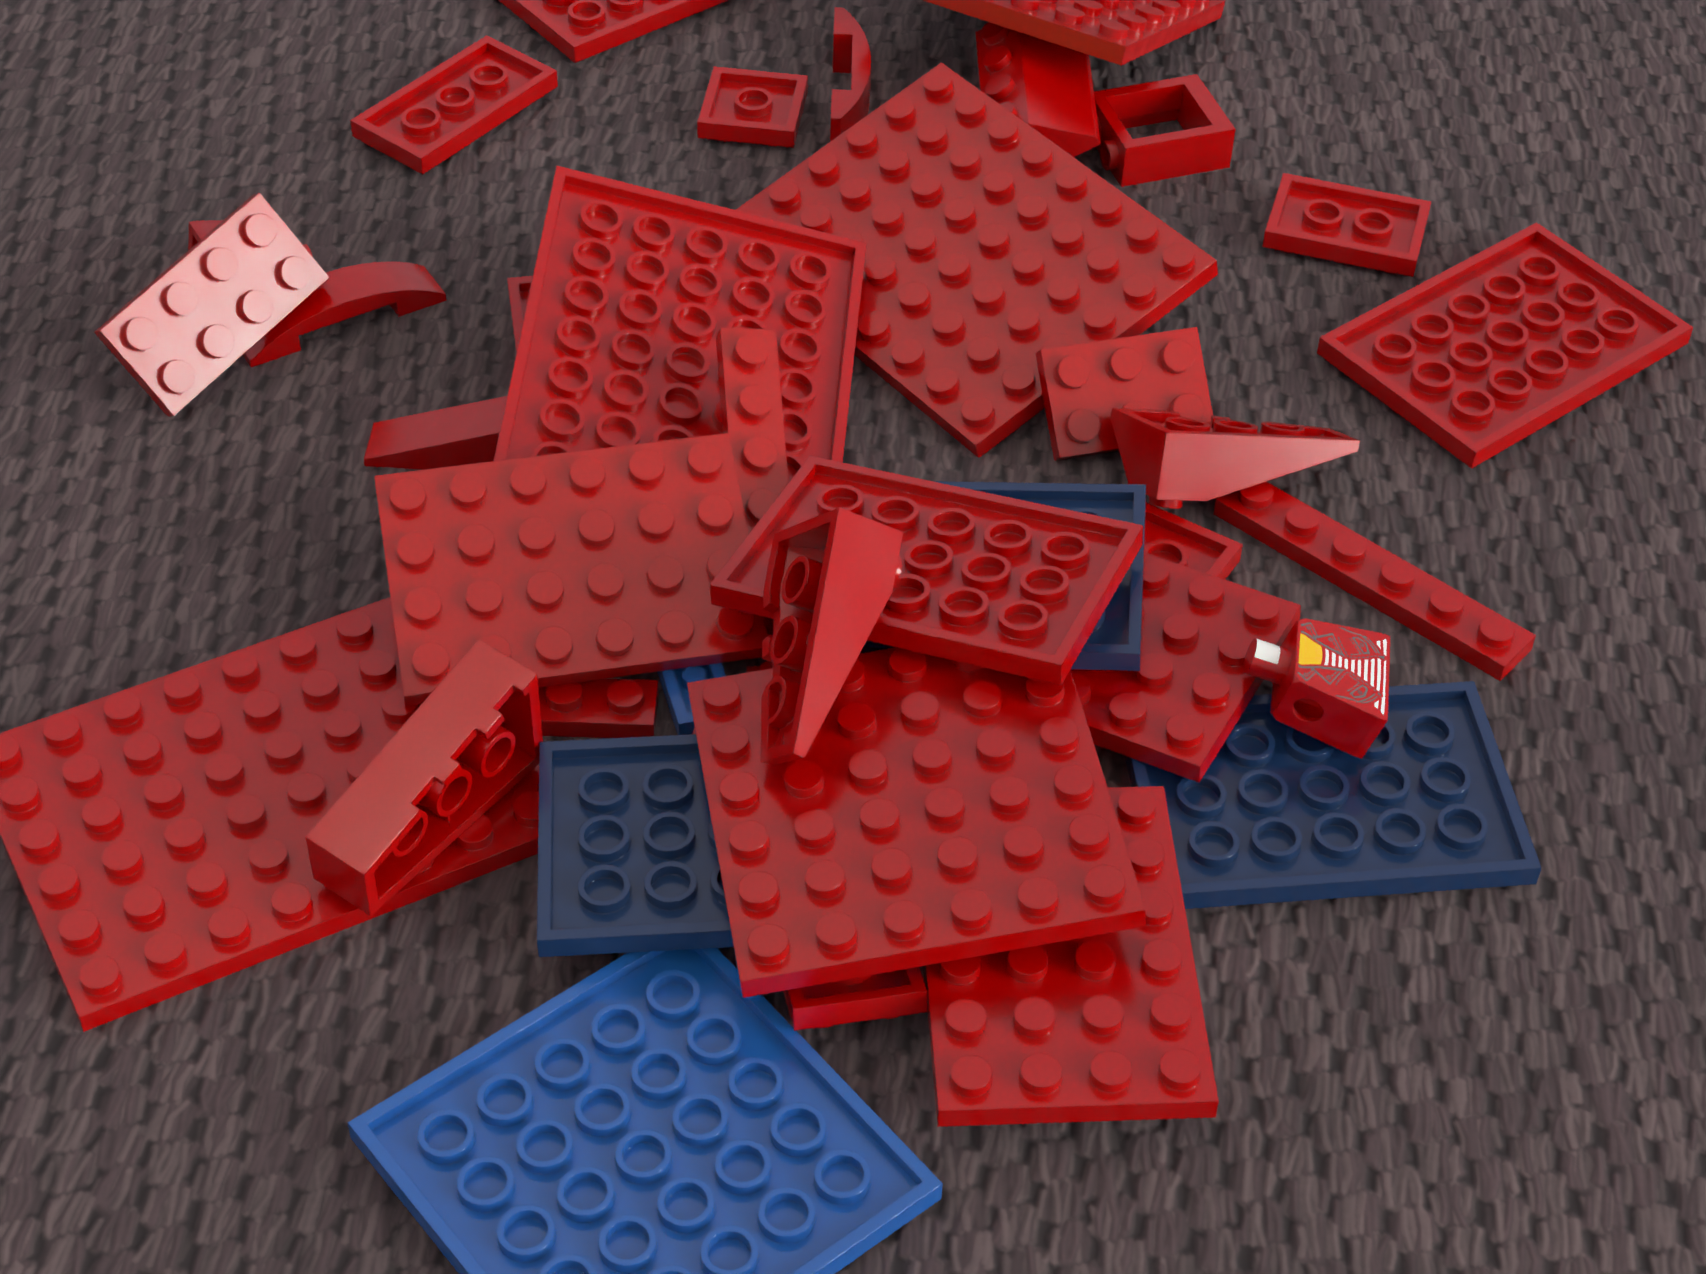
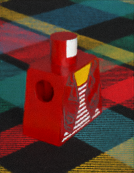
(1327, 682)

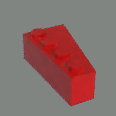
(431, 779)

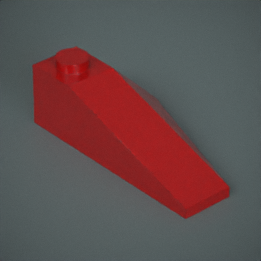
(825, 597)

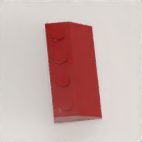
(1040, 85)

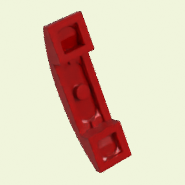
(851, 56)
(346, 295)

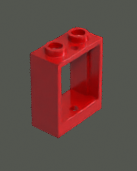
(1199, 148)

